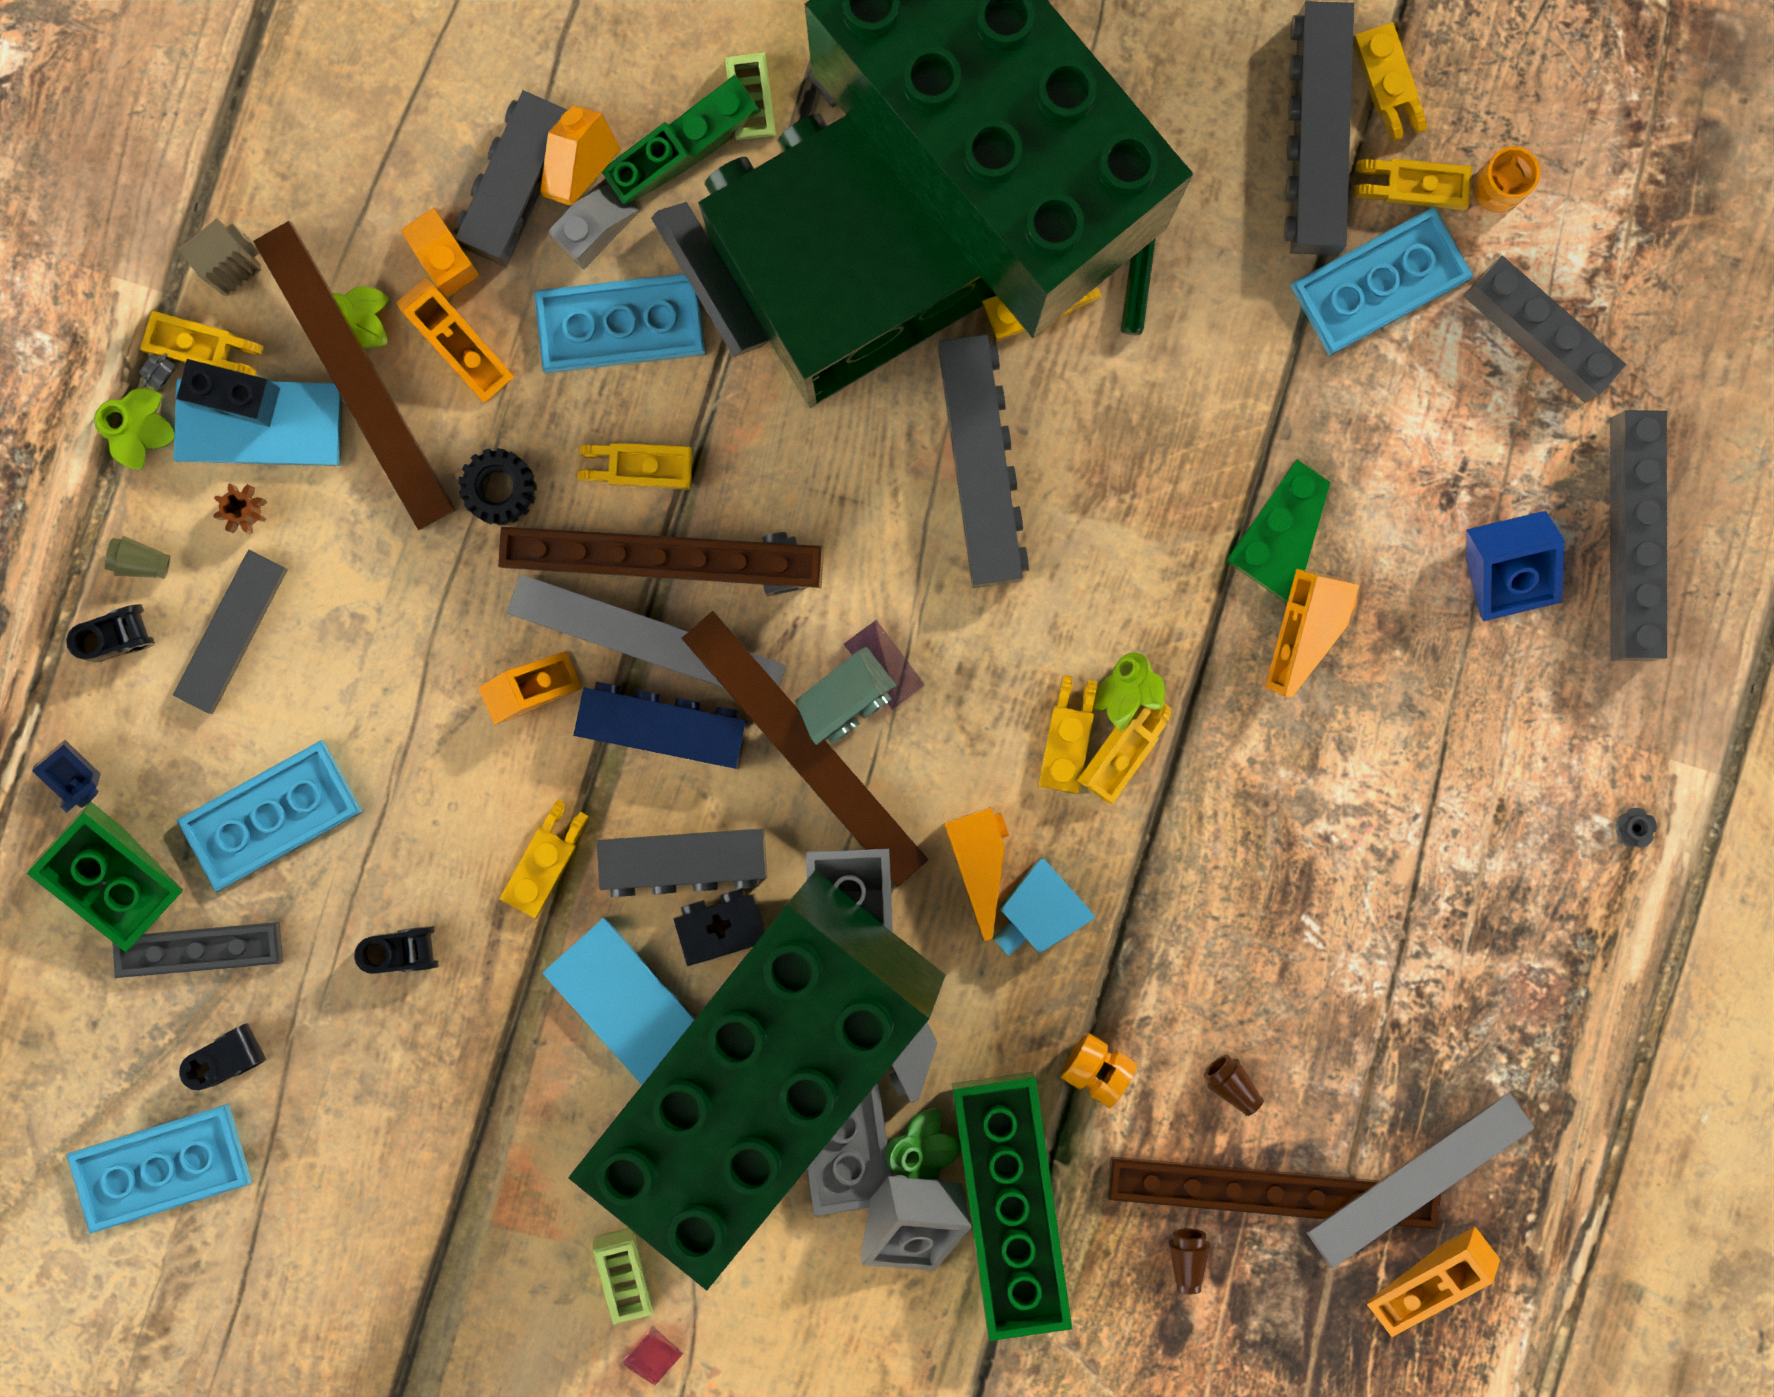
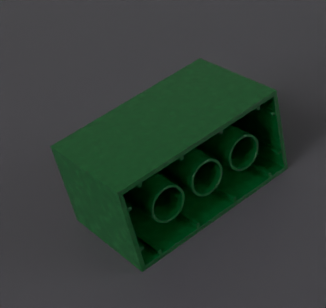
(1003, 138)
(835, 255)
(761, 1080)

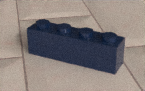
(661, 727)

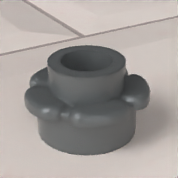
(157, 371)
(1625, 826)

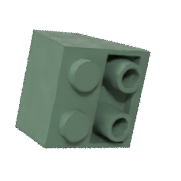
(848, 691)

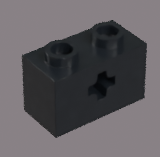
(228, 393)
(701, 944)

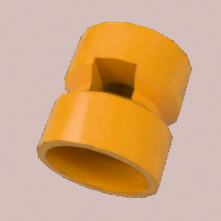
(1514, 172)
(1085, 1064)

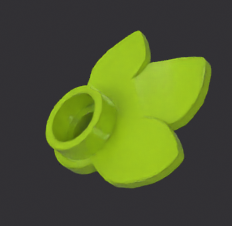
(360, 309)
(140, 427)
(1125, 692)

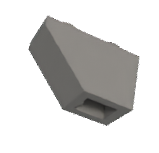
(914, 1064)

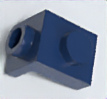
(68, 776)

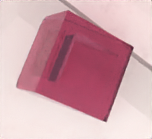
(652, 1356)

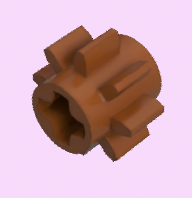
(250, 513)

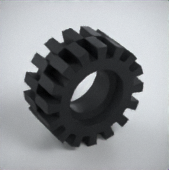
(473, 480)

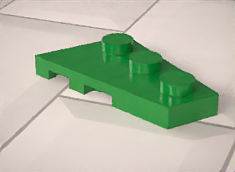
(1283, 531)

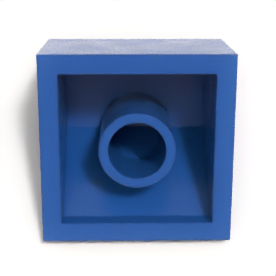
(1515, 565)

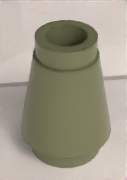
(135, 559)

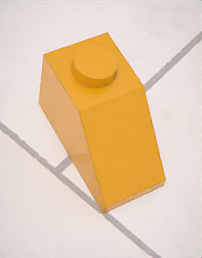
(576, 154)
(439, 252)
(529, 687)

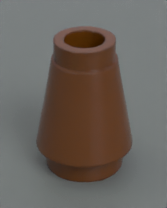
(1233, 1084)
(1189, 1259)

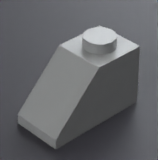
(591, 225)

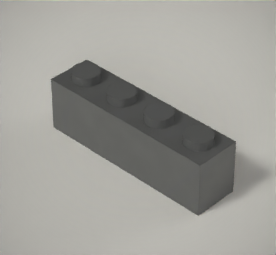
(511, 181)
(1544, 330)
(680, 860)

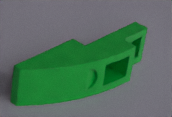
(682, 143)

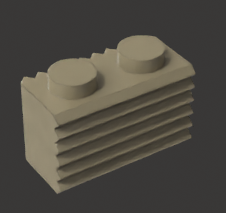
(221, 256)

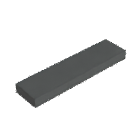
(710, 279)
(230, 632)
(200, 950)

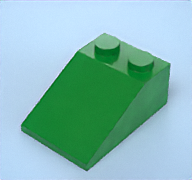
(105, 877)

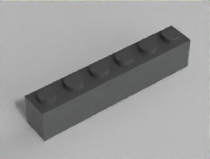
(1320, 128)
(981, 462)
(1638, 535)

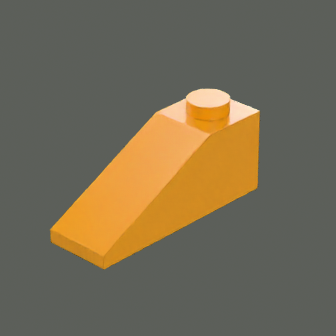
(454, 340)
(1312, 623)
(979, 856)
(1436, 1282)

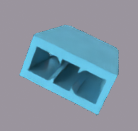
(1041, 910)

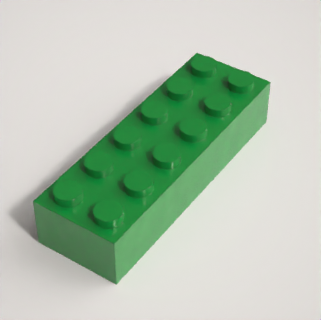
(1011, 1206)

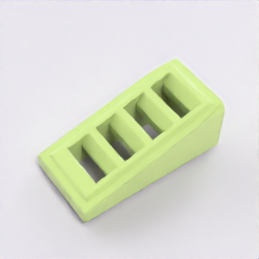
(747, 62)
(616, 1250)

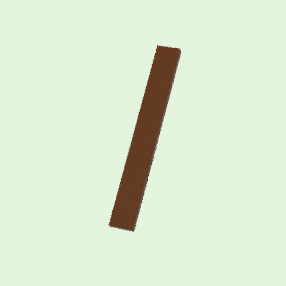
(354, 375)
(661, 557)
(786, 730)
(1244, 1190)

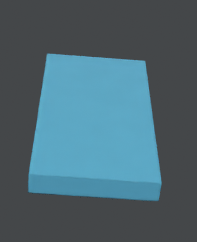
(1381, 281)
(618, 323)
(301, 432)
(269, 816)
(620, 998)
(159, 1168)

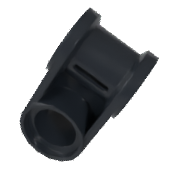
(117, 632)
(405, 951)
(226, 1056)

